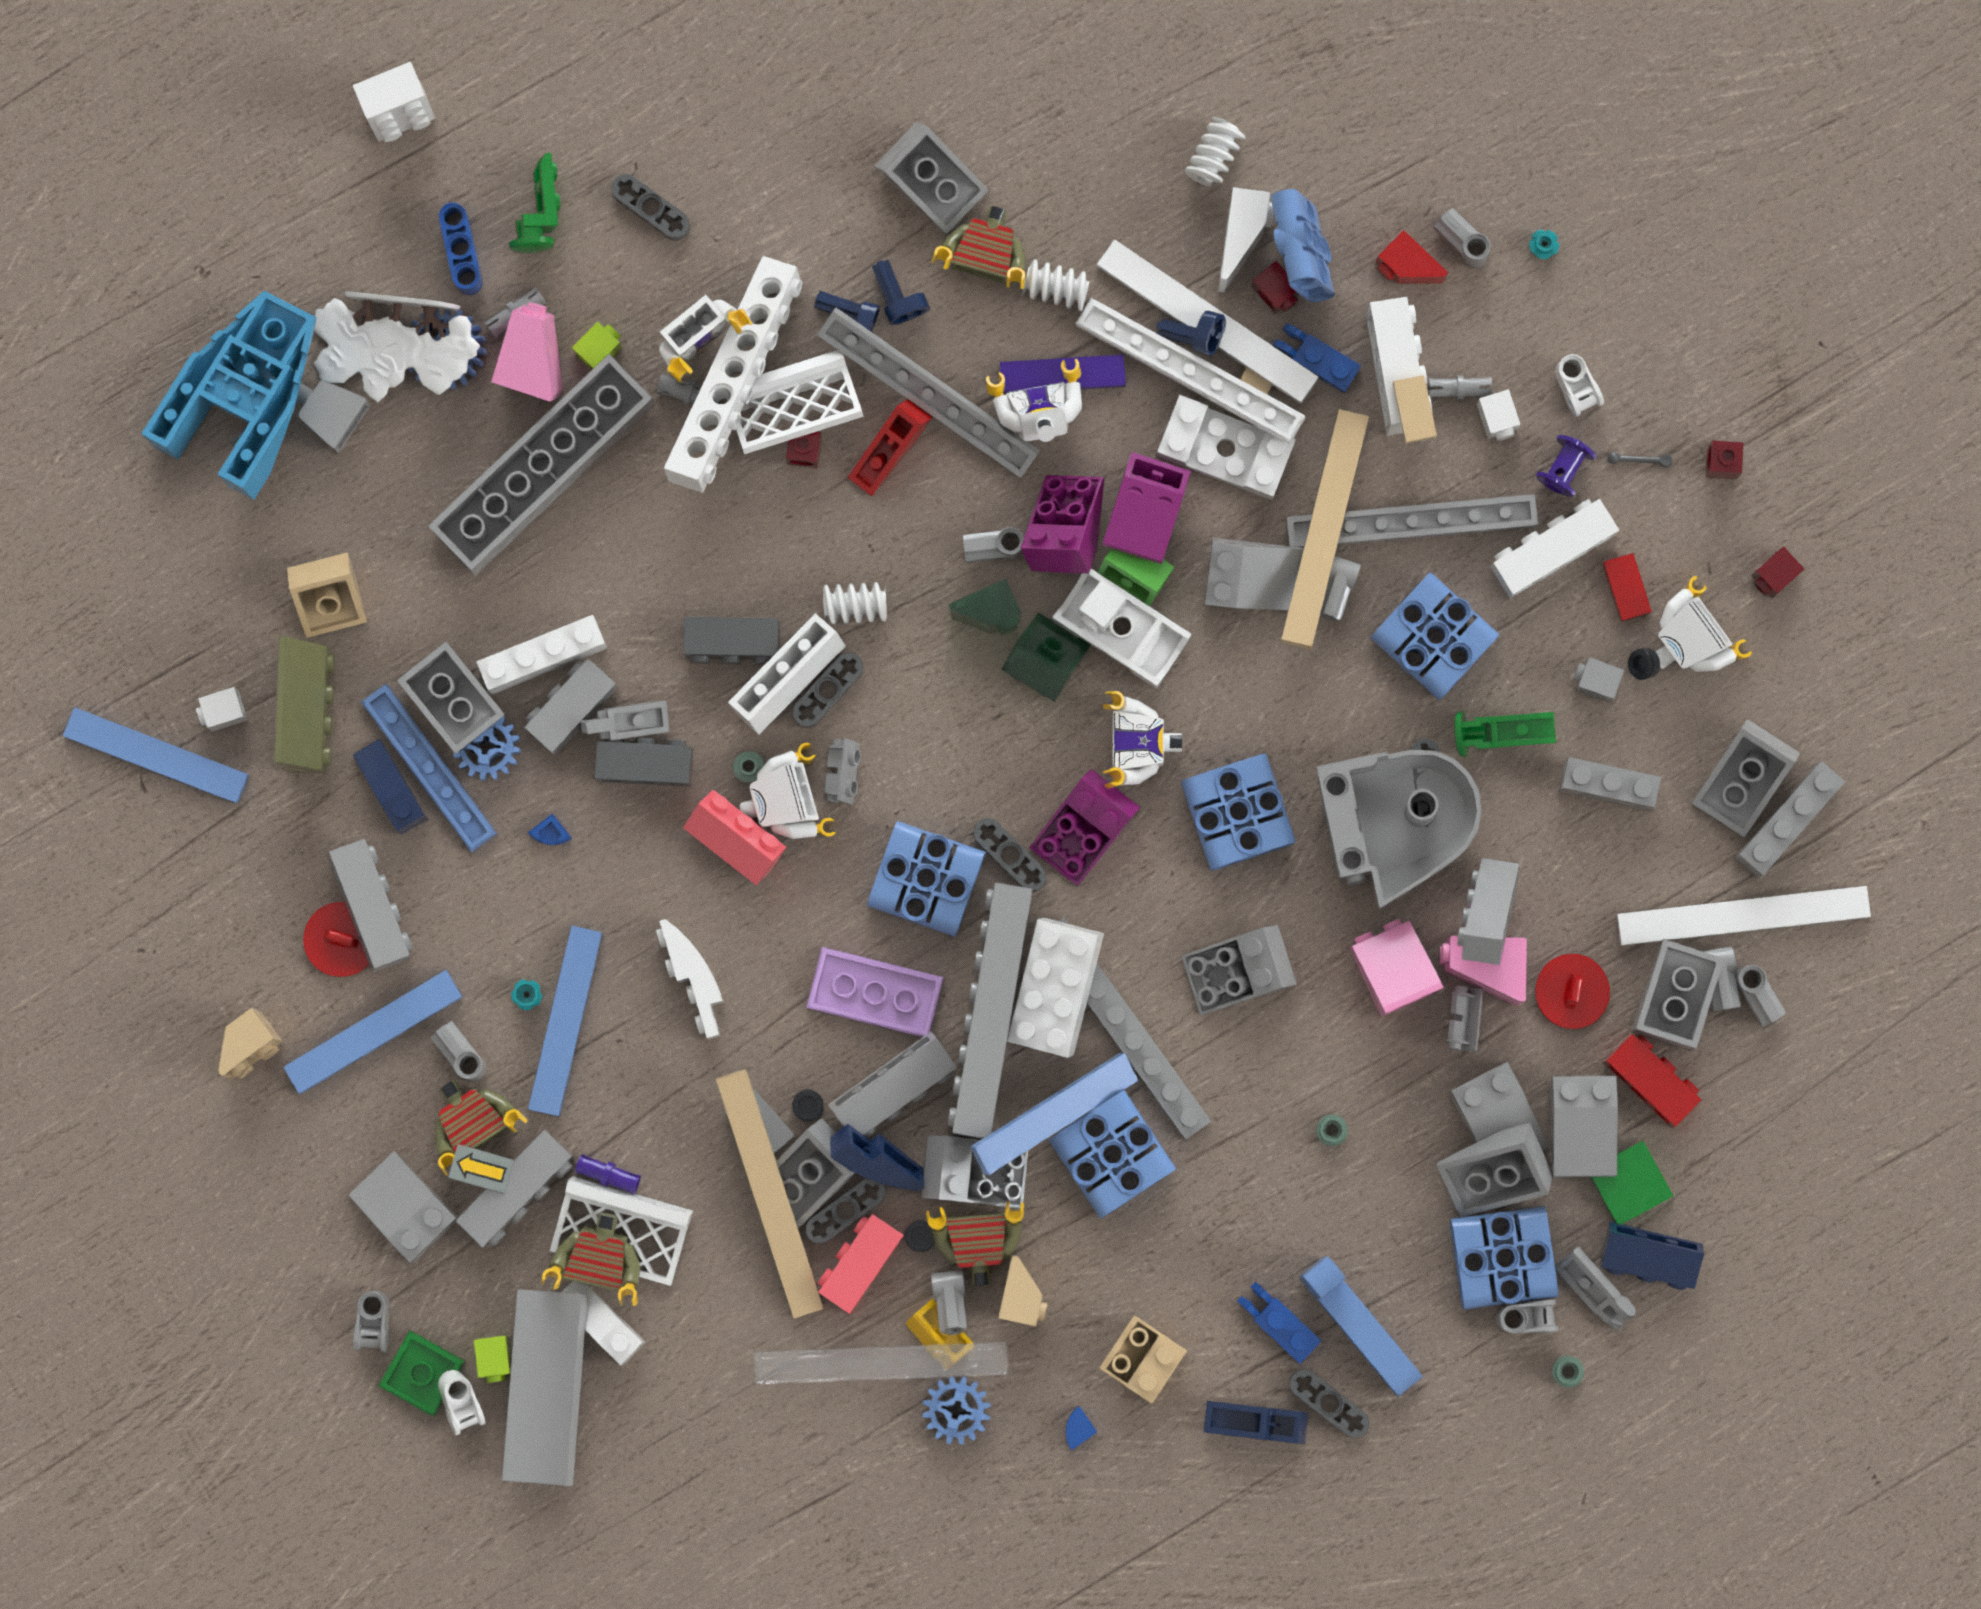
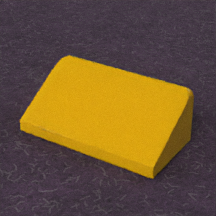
(926, 1327)

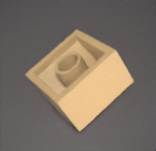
(326, 595)
(1021, 1296)

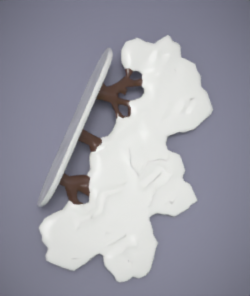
(387, 348)

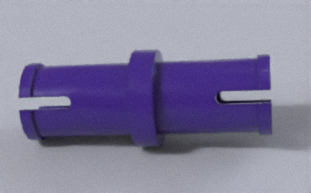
(607, 1174)

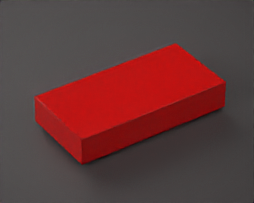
(1627, 587)

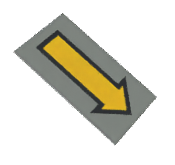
(480, 1168)

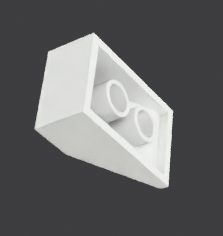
(1246, 224)

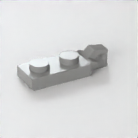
(629, 721)

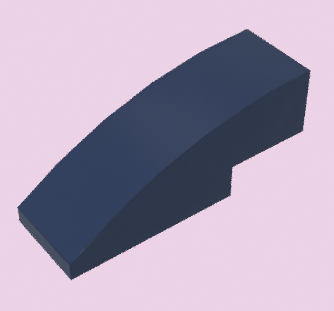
(876, 1159)
(1256, 1422)

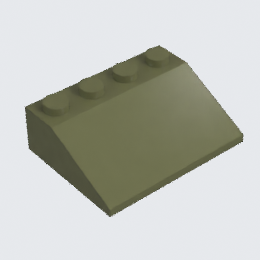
(303, 706)

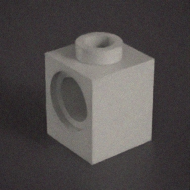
(1598, 679)

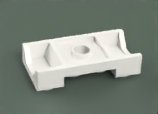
(1193, 442)
(1145, 650)

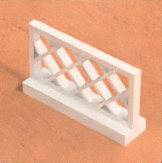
(787, 384)
(635, 1206)

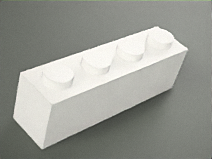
(1554, 548)
(541, 654)
(787, 674)

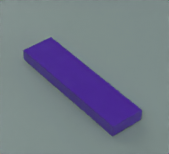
(1096, 373)

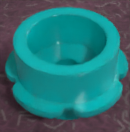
(1544, 252)
(520, 988)

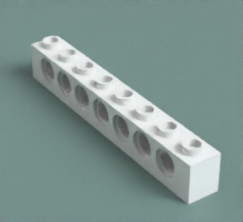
(768, 278)

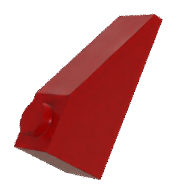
(889, 446)

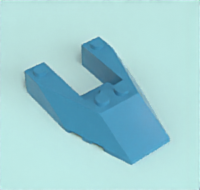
(248, 372)

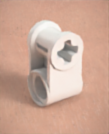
(1579, 386)
(462, 1407)

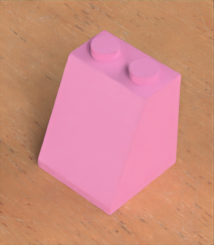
(530, 354)
(1395, 967)
(1502, 981)

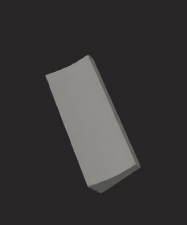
(544, 1387)

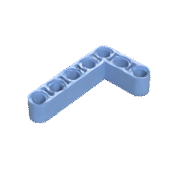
(1360, 1326)

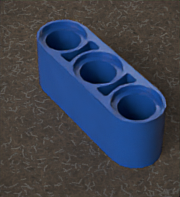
(460, 234)

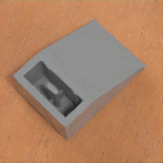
(1239, 969)
(957, 1177)

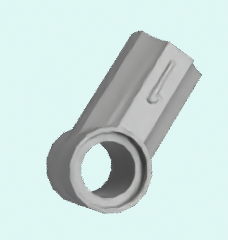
(1462, 236)
(990, 545)
(1340, 582)
(1726, 991)
(1760, 997)
(458, 1051)
(950, 1295)

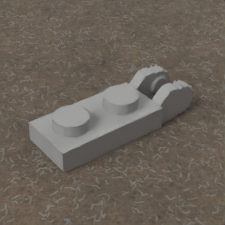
(1595, 1289)

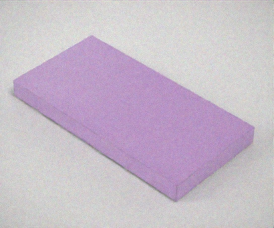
(874, 992)

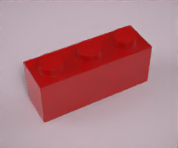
(1653, 1079)

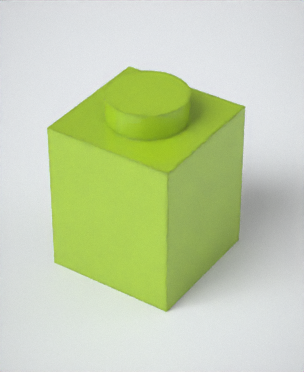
(597, 344)
(493, 1358)

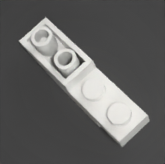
(687, 965)

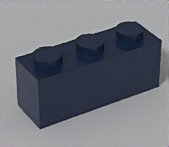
(1651, 1256)

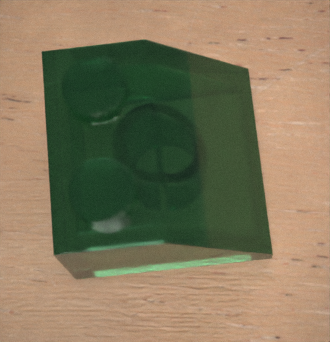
(988, 609)
(1045, 657)

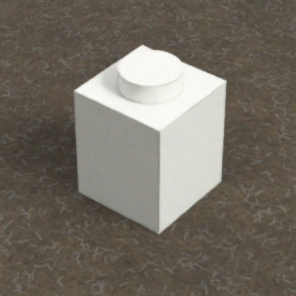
(1498, 415)
(1101, 606)
(221, 709)

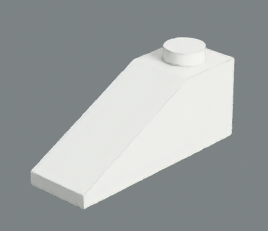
(607, 1326)

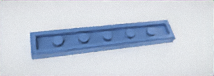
(156, 755)
(429, 768)
(565, 1021)
(373, 1032)
(1054, 1113)

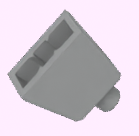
(331, 412)

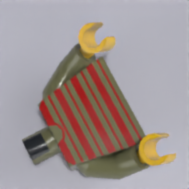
(985, 250)
(471, 1120)
(977, 1240)
(598, 1259)

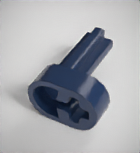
(898, 308)
(863, 314)
(1203, 338)

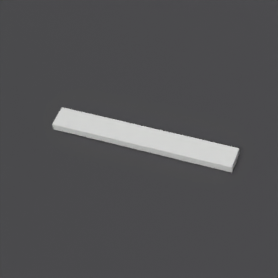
(1187, 309)
(1190, 371)
(1743, 915)

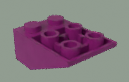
(1146, 507)
(1064, 525)
(1084, 827)

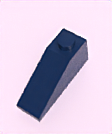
(390, 787)

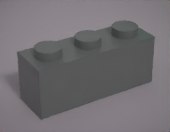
(730, 639)
(644, 762)

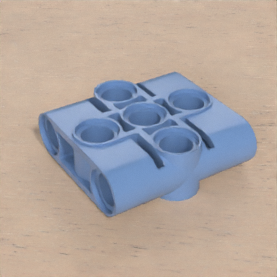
(1302, 245)
(1425, 600)
(1207, 789)
(903, 847)
(1113, 1115)
(1475, 1285)

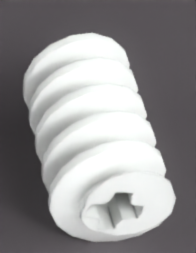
(1214, 152)
(1056, 285)
(855, 603)

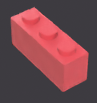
(734, 837)
(859, 1262)

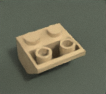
(245, 1042)
(1143, 1359)

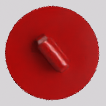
(333, 942)
(1572, 991)

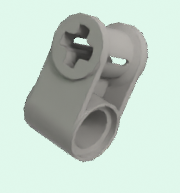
(1533, 1317)
(372, 1324)

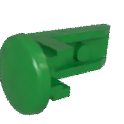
(532, 226)
(1503, 731)

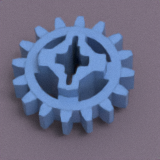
(485, 760)
(960, 1394)

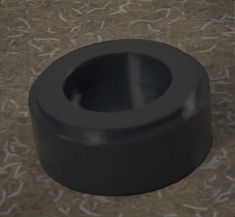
(1644, 663)
(808, 1105)
(919, 1236)

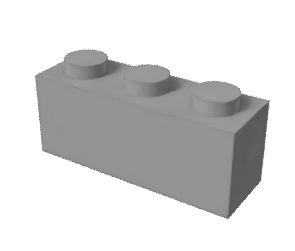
(570, 705)
(1609, 784)

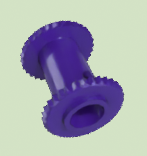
(1566, 463)

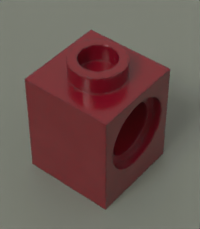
(1274, 288)
(804, 450)
(1724, 459)
(1776, 573)

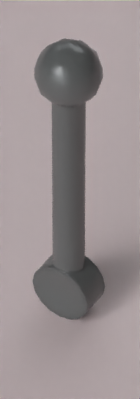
(1665, 460)

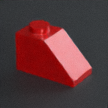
(1409, 263)

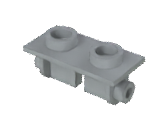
(846, 757)
(1464, 1028)

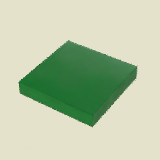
(1635, 1187)
(417, 1371)

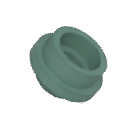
(747, 777)
(1339, 1123)
(1578, 1371)

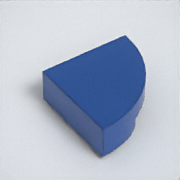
(550, 832)
(1078, 1428)

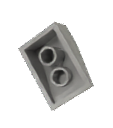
(931, 177)
(1251, 574)
(451, 697)
(1746, 778)
(1677, 995)
(1494, 1104)
(1584, 1126)
(1497, 1171)
(810, 1172)
(403, 1207)

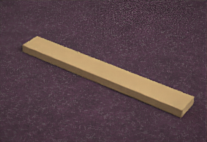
(1325, 529)
(769, 1193)

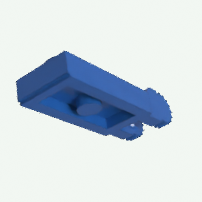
(1319, 359)
(1281, 1325)

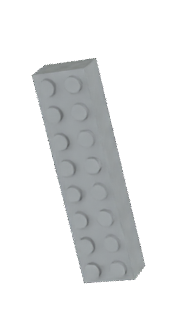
(542, 464)
(992, 1011)

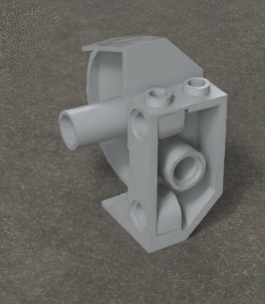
(1373, 821)

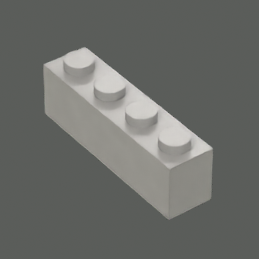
(1789, 819)
(369, 906)
(1488, 911)
(894, 1085)
(527, 1181)

